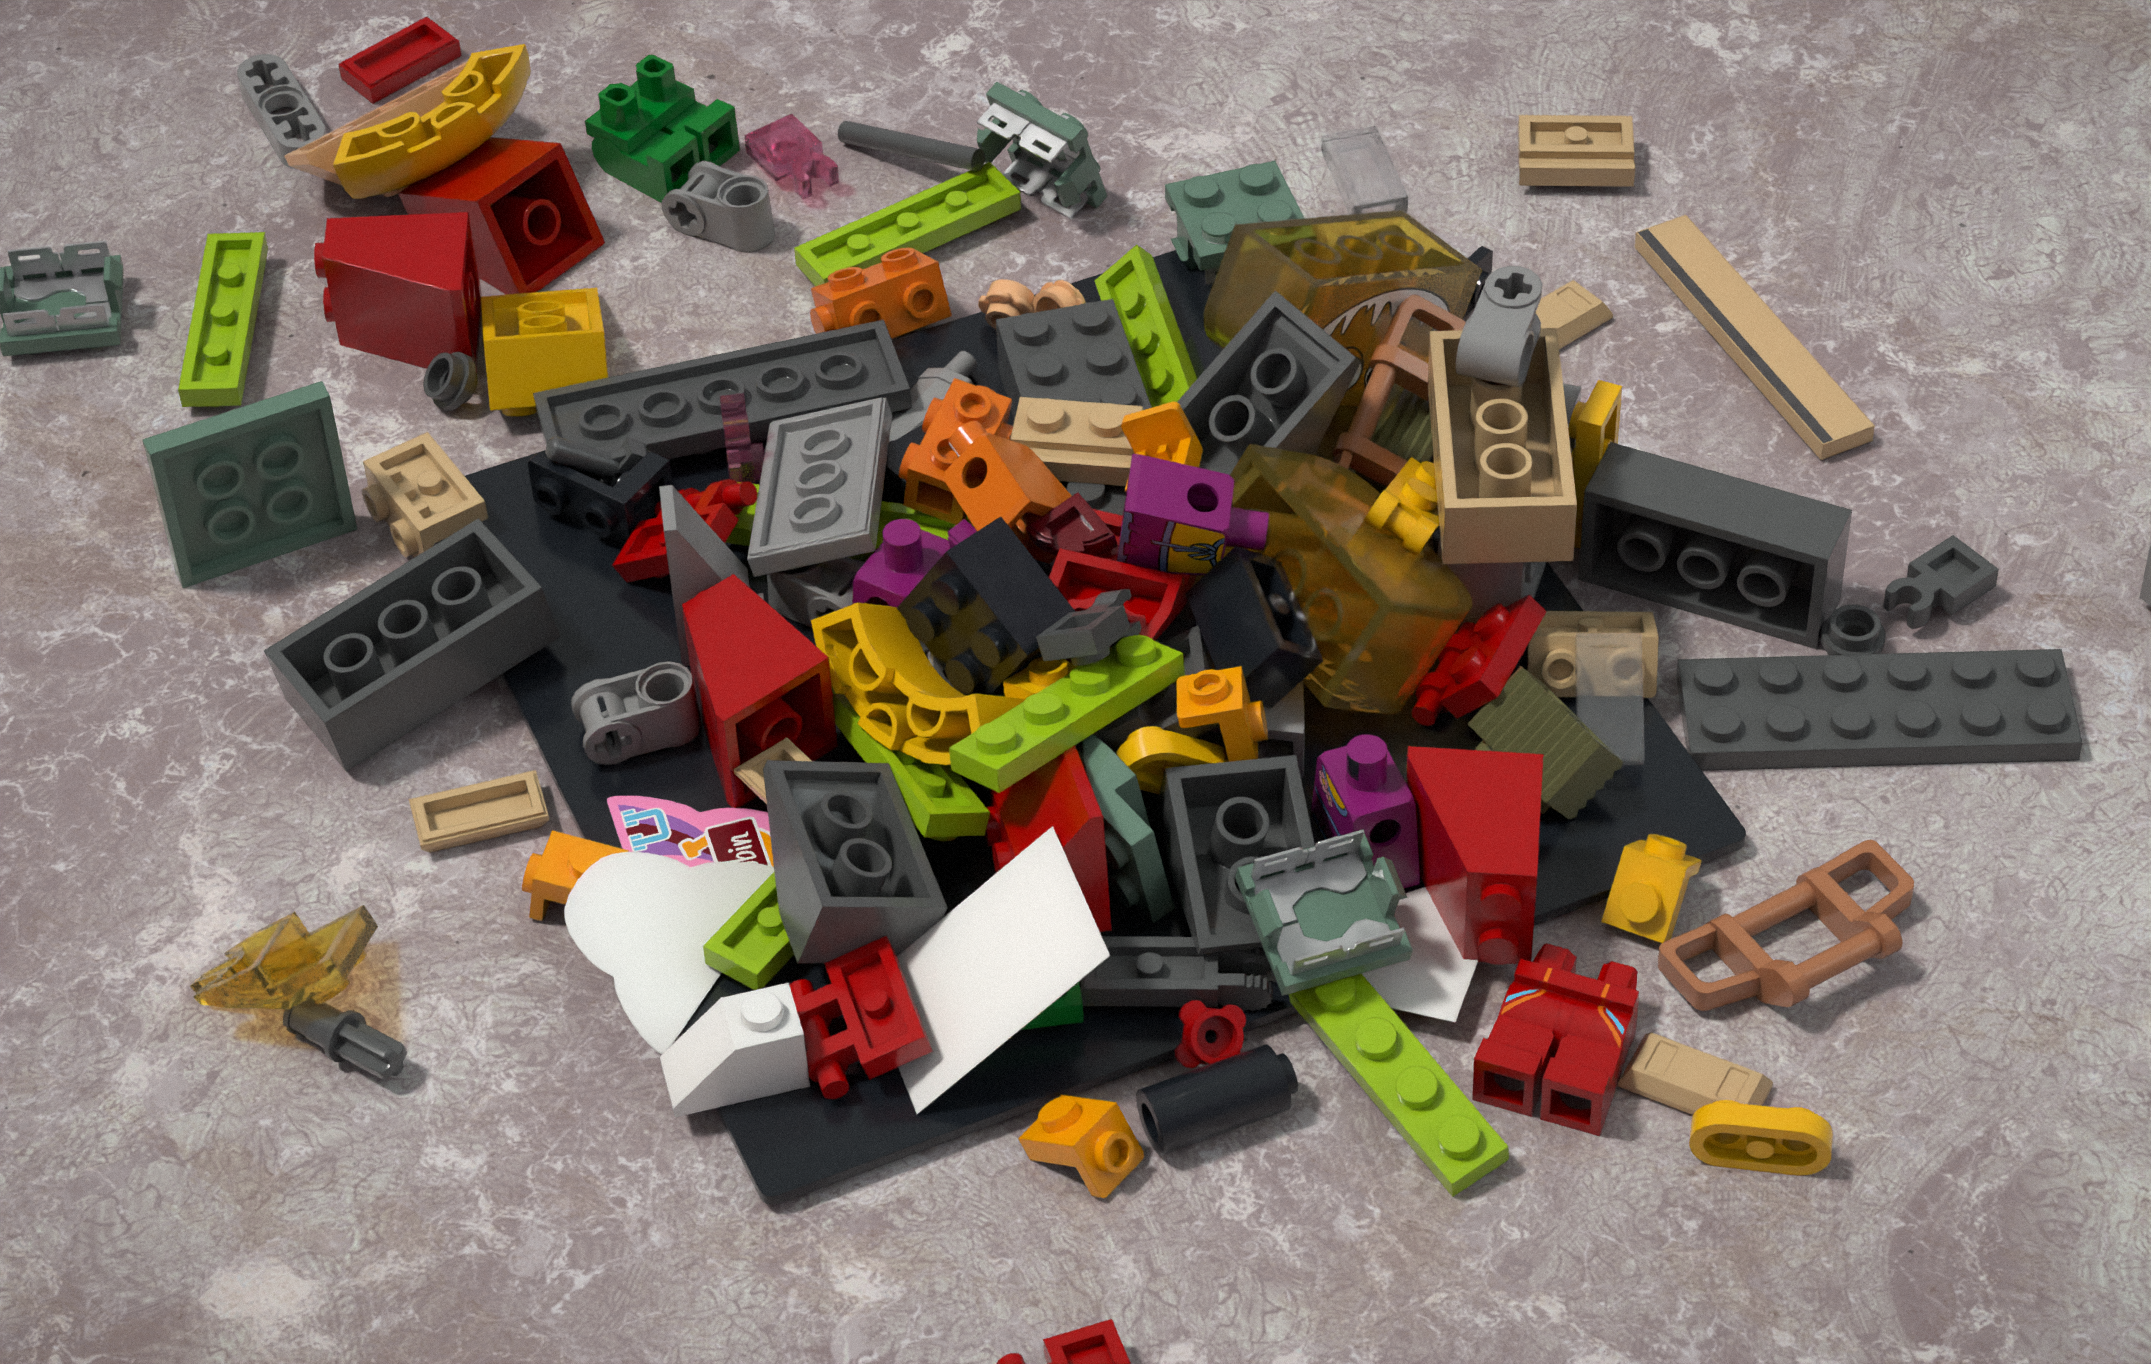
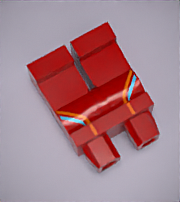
(1558, 1038)

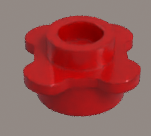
(1197, 1020)

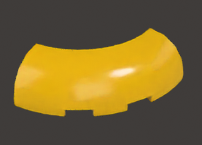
(418, 147)
(896, 686)

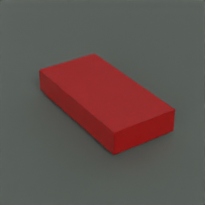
(399, 60)

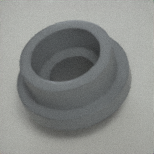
(450, 380)
(1853, 631)

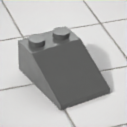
(1269, 387)
(1223, 820)
(846, 859)

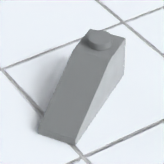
(694, 557)

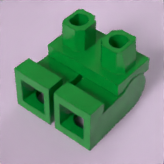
(658, 130)

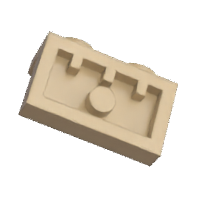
(420, 494)
(1553, 646)

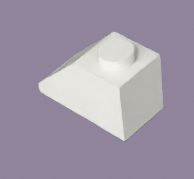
(738, 1052)

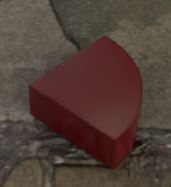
(1072, 527)

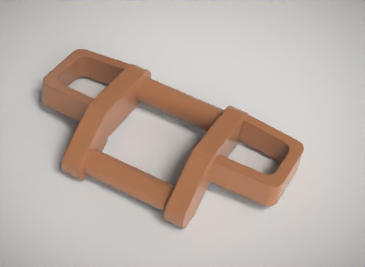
(1389, 367)
(1779, 981)

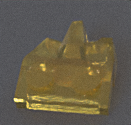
(288, 964)

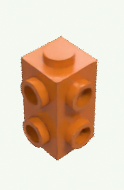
(900, 290)
(926, 463)

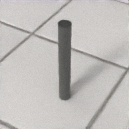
(911, 145)

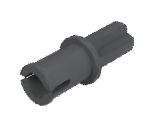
(346, 1037)

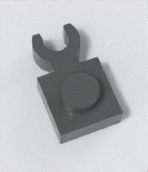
(1943, 577)

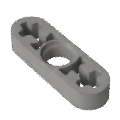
(283, 94)

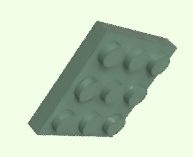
(251, 484)

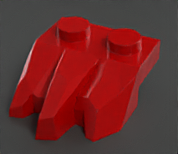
(1155, 594)

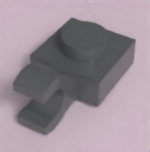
(1090, 632)

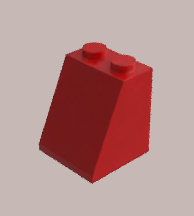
(521, 209)
(402, 285)
(755, 681)
(1480, 845)

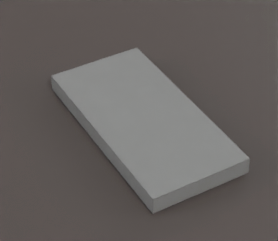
(821, 487)

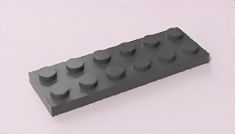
(679, 406)
(1878, 709)

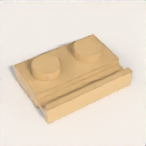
(1576, 150)
(1076, 438)

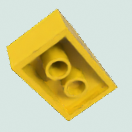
(540, 345)

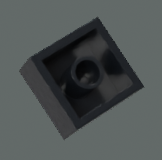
(984, 609)

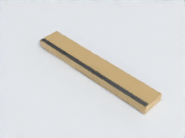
(1754, 337)

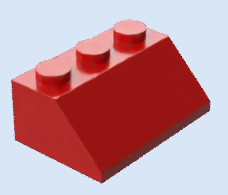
(1060, 798)

